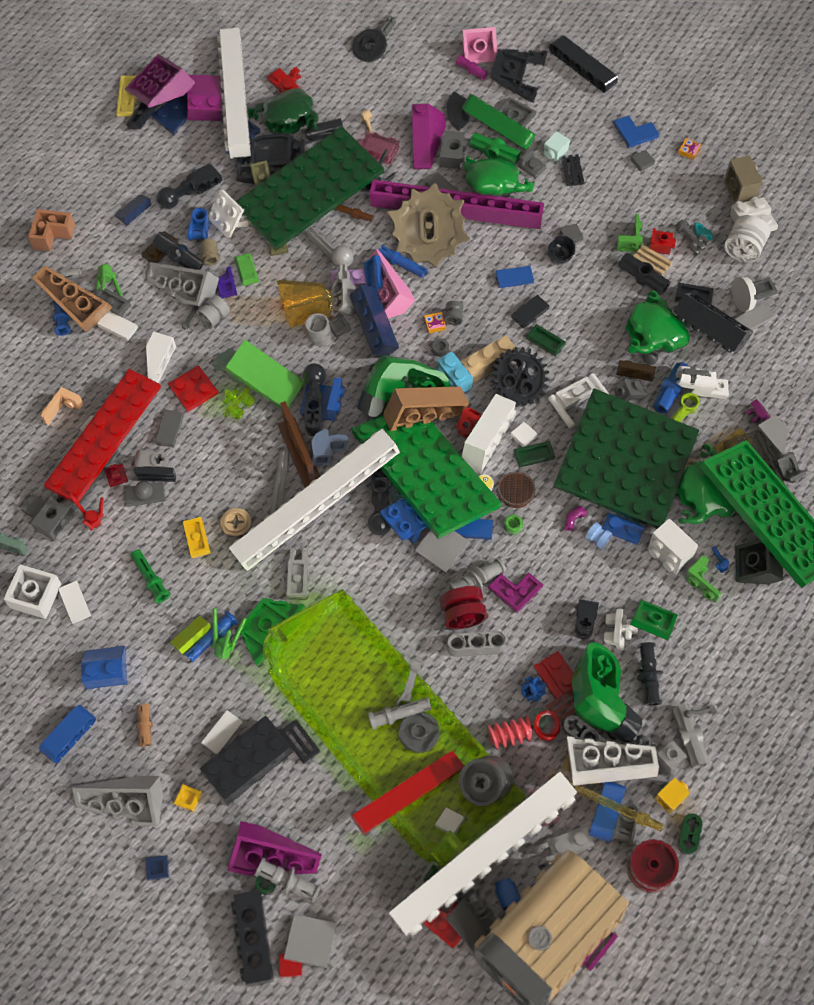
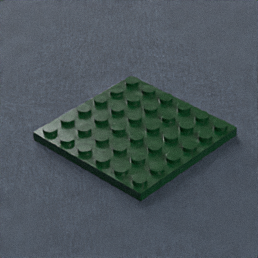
(626, 459)

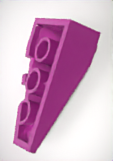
(427, 130)
(258, 842)

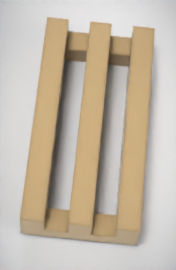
(653, 258)

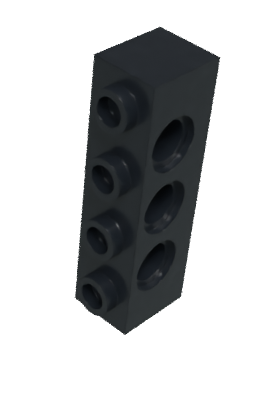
(263, 972)

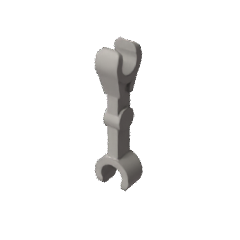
(406, 696)

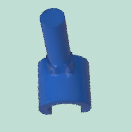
(723, 563)

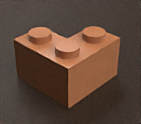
(48, 226)

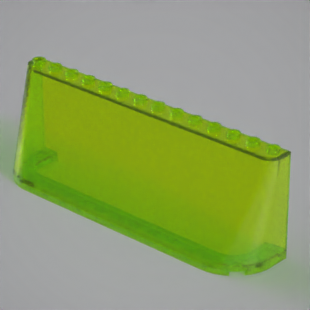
(339, 669)

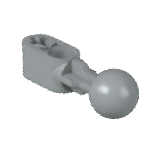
(342, 287)

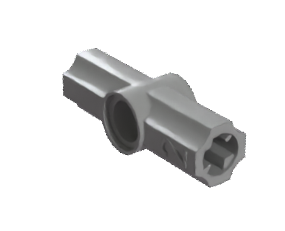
(691, 737)

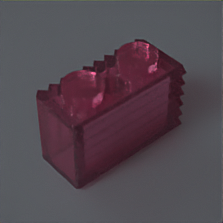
(376, 144)

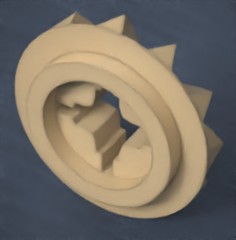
(230, 517)

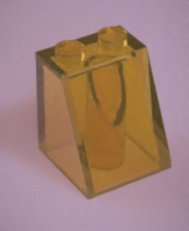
(302, 300)

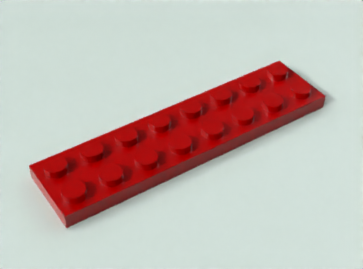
(102, 436)

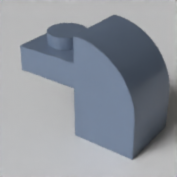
(324, 445)

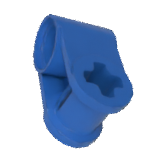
(198, 225)

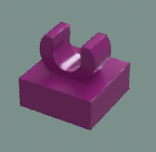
(759, 410)

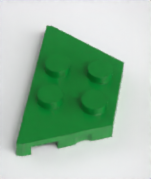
(262, 617)

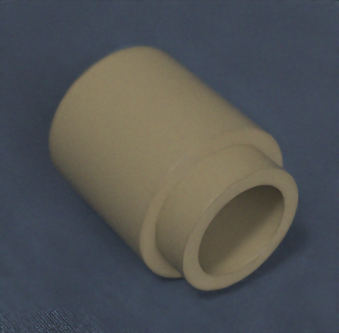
(209, 251)

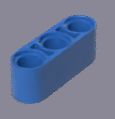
(66, 733)
(604, 817)

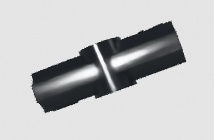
(169, 246)
(649, 278)

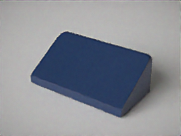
(133, 209)

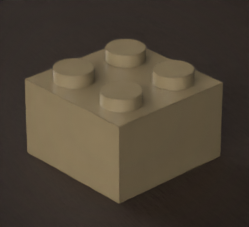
(743, 179)

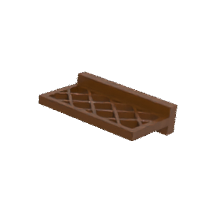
(297, 447)

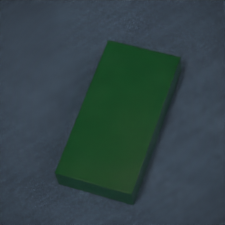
(545, 340)
(534, 454)

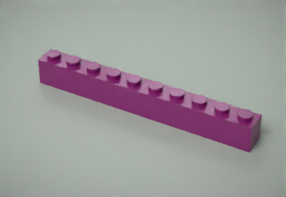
(475, 206)

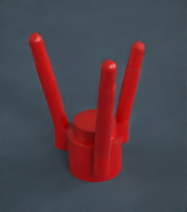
(91, 518)

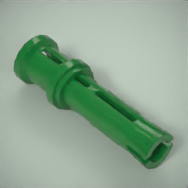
(154, 583)

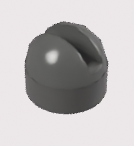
(651, 358)

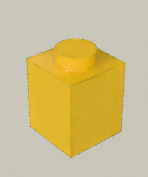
(672, 795)

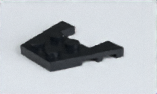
(510, 69)

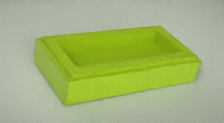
(190, 634)

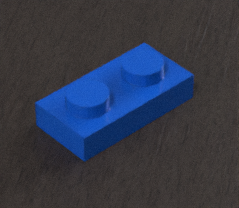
(623, 528)

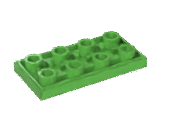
(264, 374)

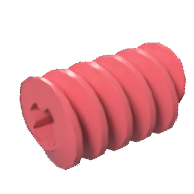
(509, 732)

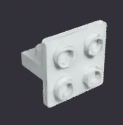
(226, 214)

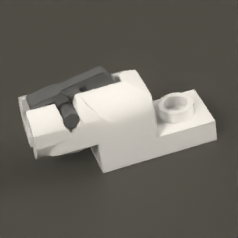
(702, 382)

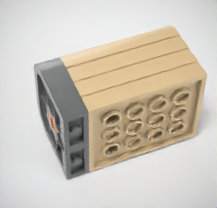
(576, 910)

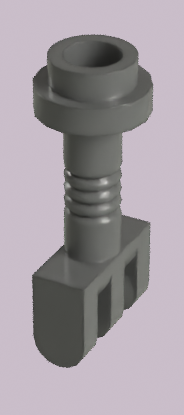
(682, 226)

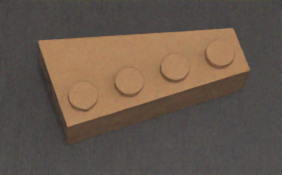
(77, 302)
(423, 405)

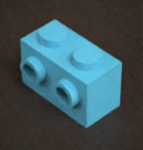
(455, 372)

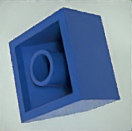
(104, 667)

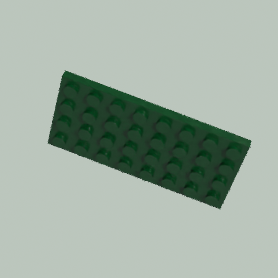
(309, 187)

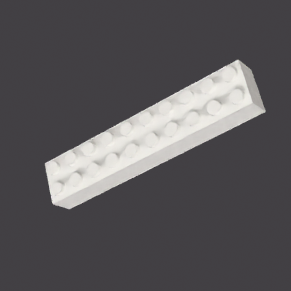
(482, 854)

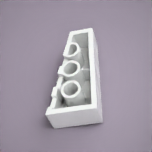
(488, 432)
(609, 762)

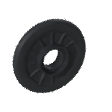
(374, 53)

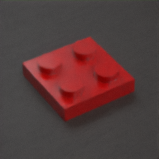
(193, 388)

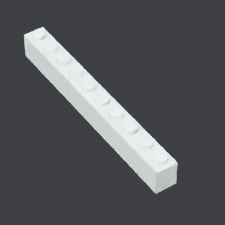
(234, 93)
(314, 499)

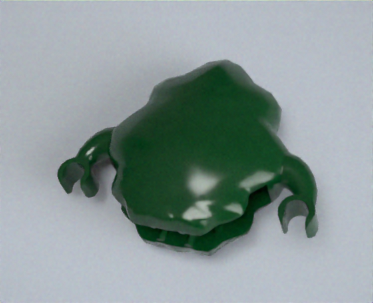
(287, 112)

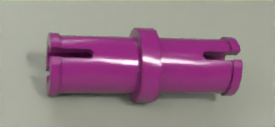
(471, 67)

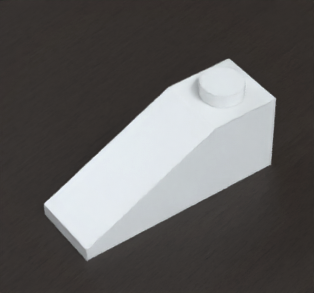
(159, 351)

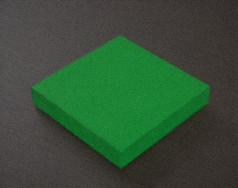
(654, 619)

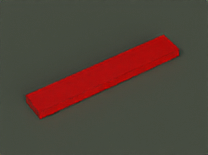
(407, 792)

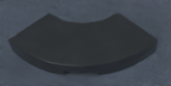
(455, 113)

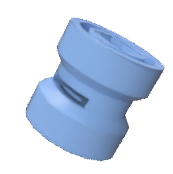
(598, 535)

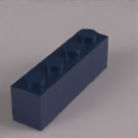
(374, 320)

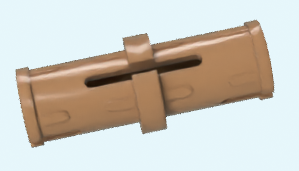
(144, 725)

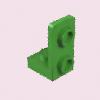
(631, 243)
(695, 579)

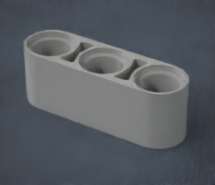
(484, 638)

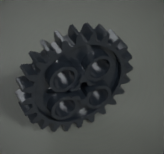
(505, 370)

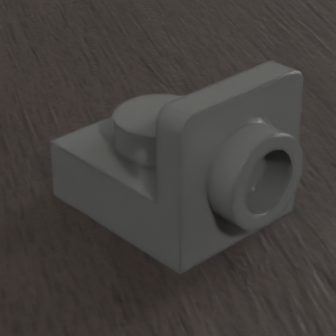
(530, 164)

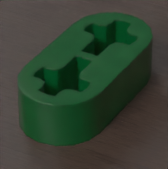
(695, 834)

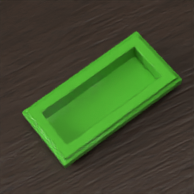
(246, 269)

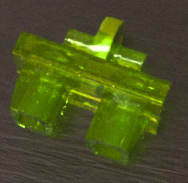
(233, 409)

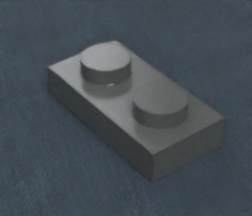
(119, 304)

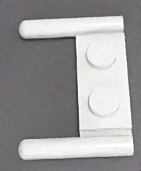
(573, 395)

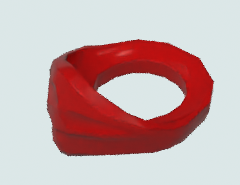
(553, 733)

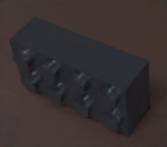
(713, 322)
(246, 760)

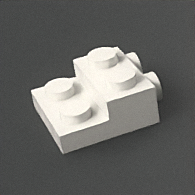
(754, 207)

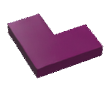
(515, 595)

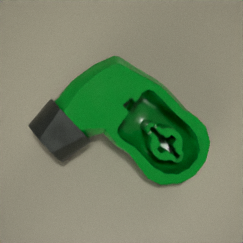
(395, 373)

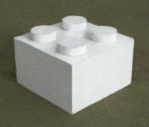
(672, 547)
(32, 591)

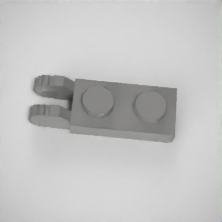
(297, 575)
(575, 840)

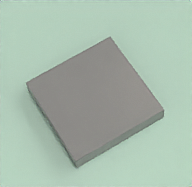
(442, 551)
(310, 941)

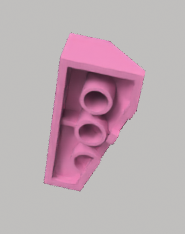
(394, 293)

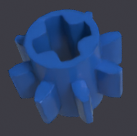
(533, 688)

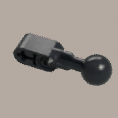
(196, 182)
(314, 376)
(380, 500)

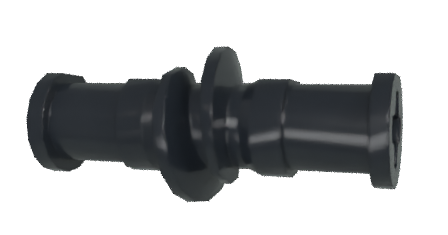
(648, 674)

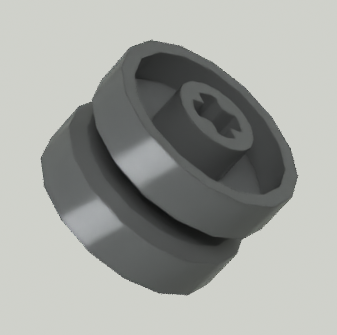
(486, 780)

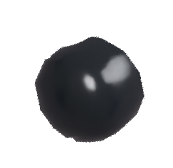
(561, 249)

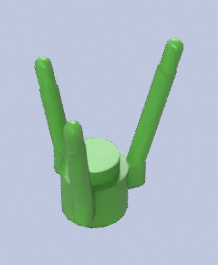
(104, 276)
(224, 645)

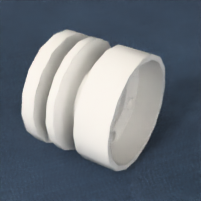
(747, 238)

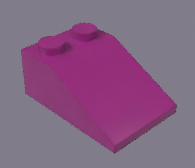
(204, 98)

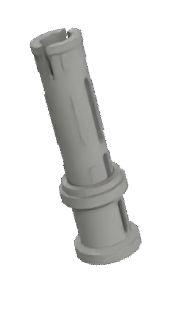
(389, 714)

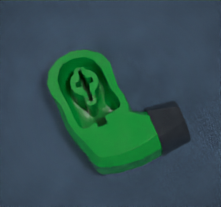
(597, 694)

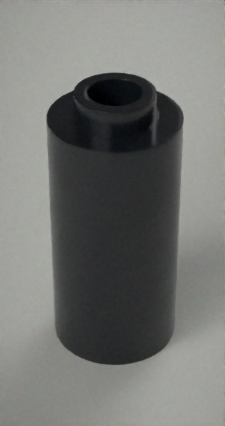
(323, 130)

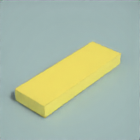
(126, 101)

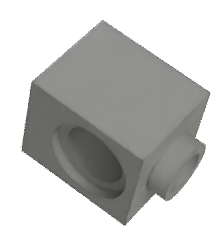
(670, 757)

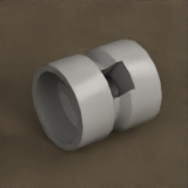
(215, 309)
(318, 329)

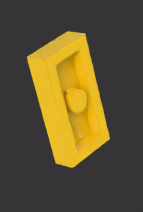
(196, 537)

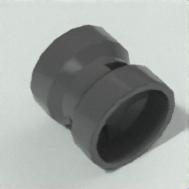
(453, 314)

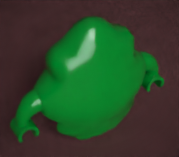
(494, 177)
(655, 327)
(701, 493)

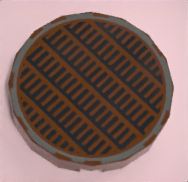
(516, 489)

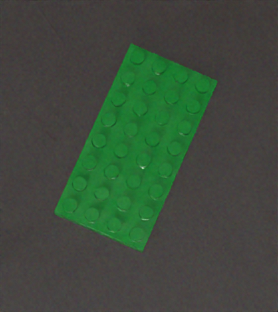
(432, 476)
(766, 507)

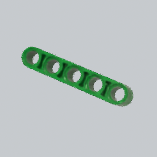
(498, 121)

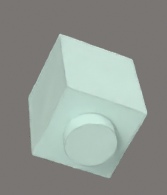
(556, 146)

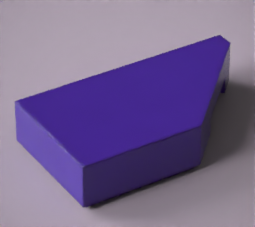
(226, 284)

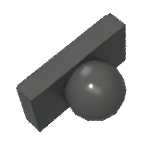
(145, 493)

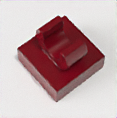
(116, 475)

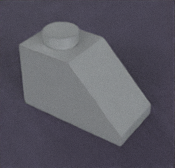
(774, 435)

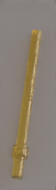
(641, 817)

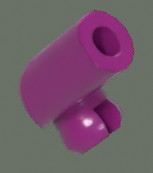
(572, 515)

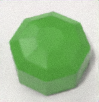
(513, 524)

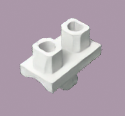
(618, 637)

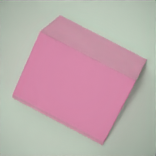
(480, 44)

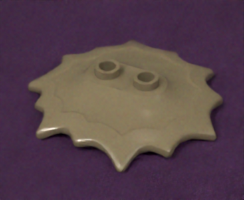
(413, 229)

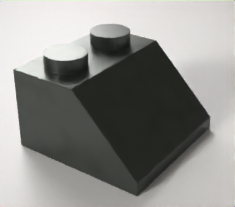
(756, 564)

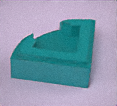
(699, 229)

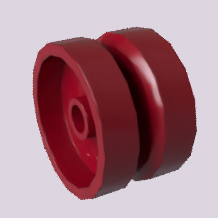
(463, 607)
(658, 854)

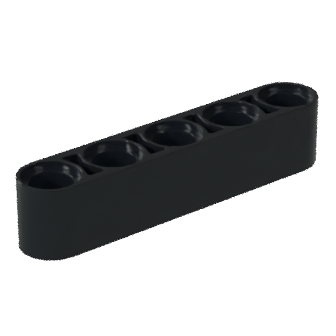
(583, 63)

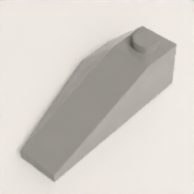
(185, 284)
(131, 798)

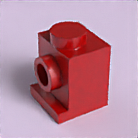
(662, 242)
(471, 416)

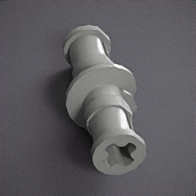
(480, 575)
(288, 880)

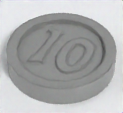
(540, 938)

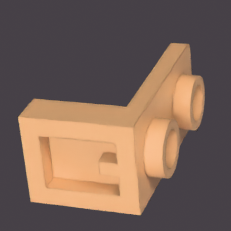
(61, 397)

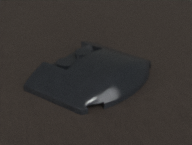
(275, 148)

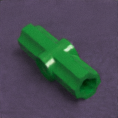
(494, 148)

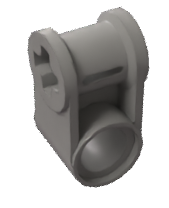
(151, 459)

